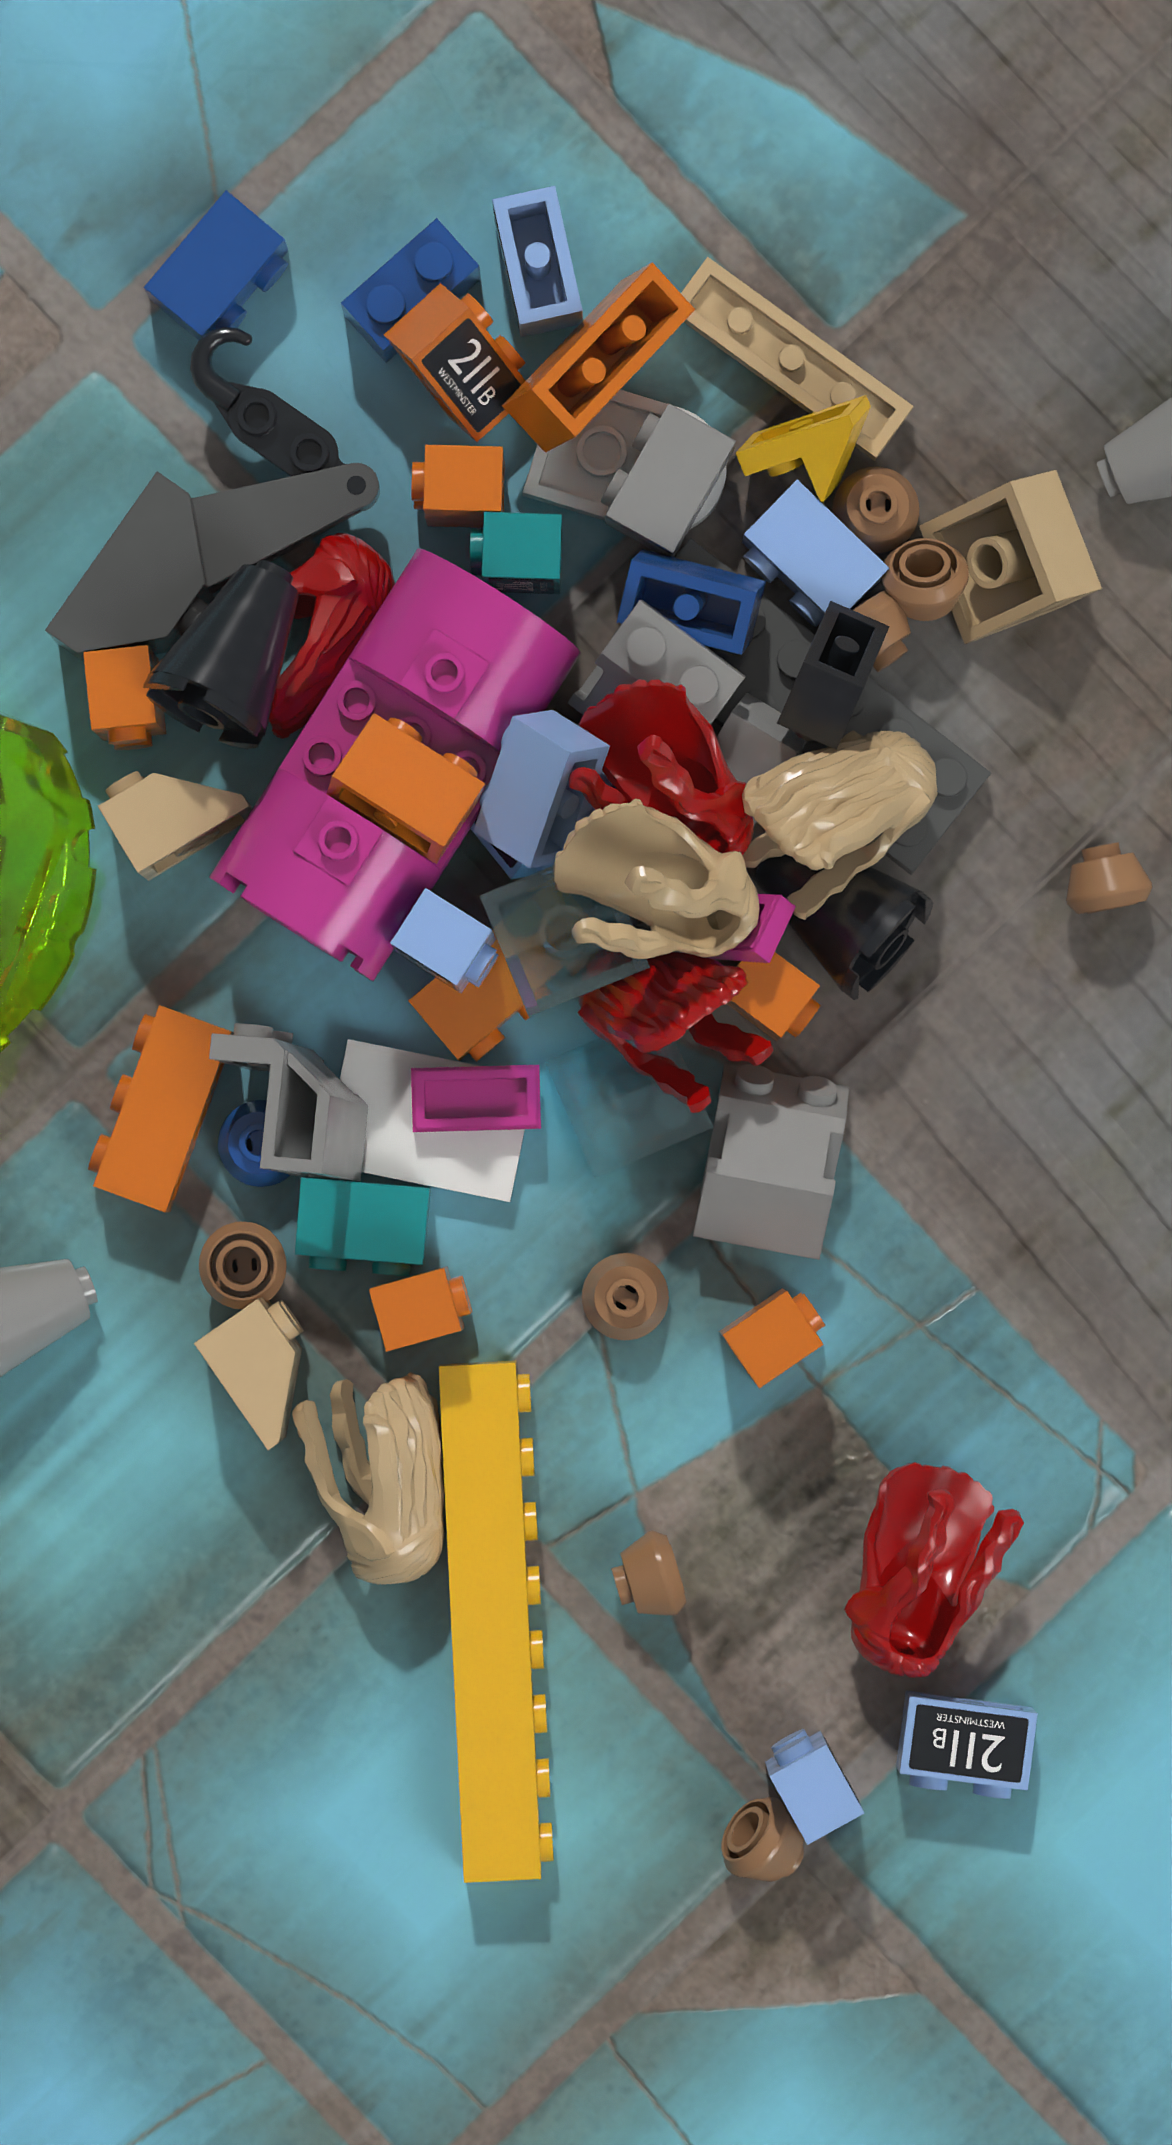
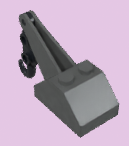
(184, 549)

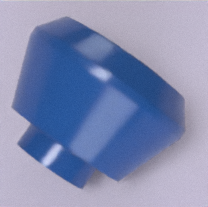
(244, 1165)

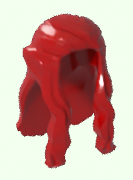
(342, 594)
(667, 760)
(659, 1008)
(920, 1563)

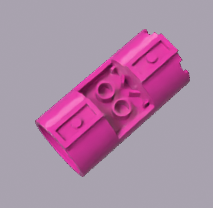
(454, 668)

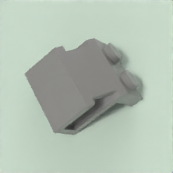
(653, 649)
(311, 1116)
(772, 1161)

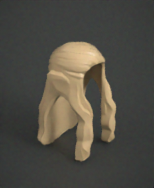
(834, 805)
(659, 875)
(400, 1484)

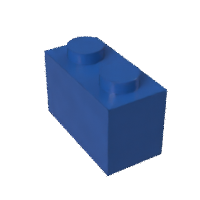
(218, 268)
(407, 279)
(702, 600)

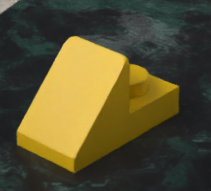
(817, 439)

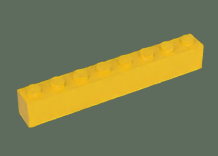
(491, 1621)

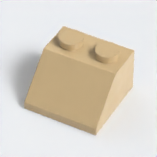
(1019, 554)
(168, 818)
(258, 1364)

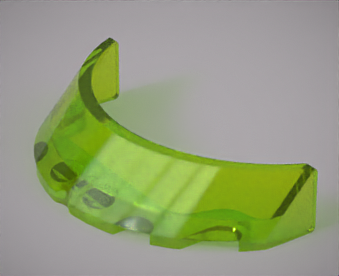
(42, 869)

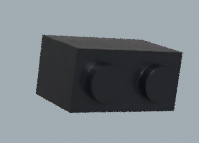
(833, 675)

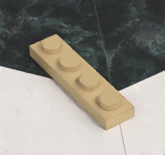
(788, 354)

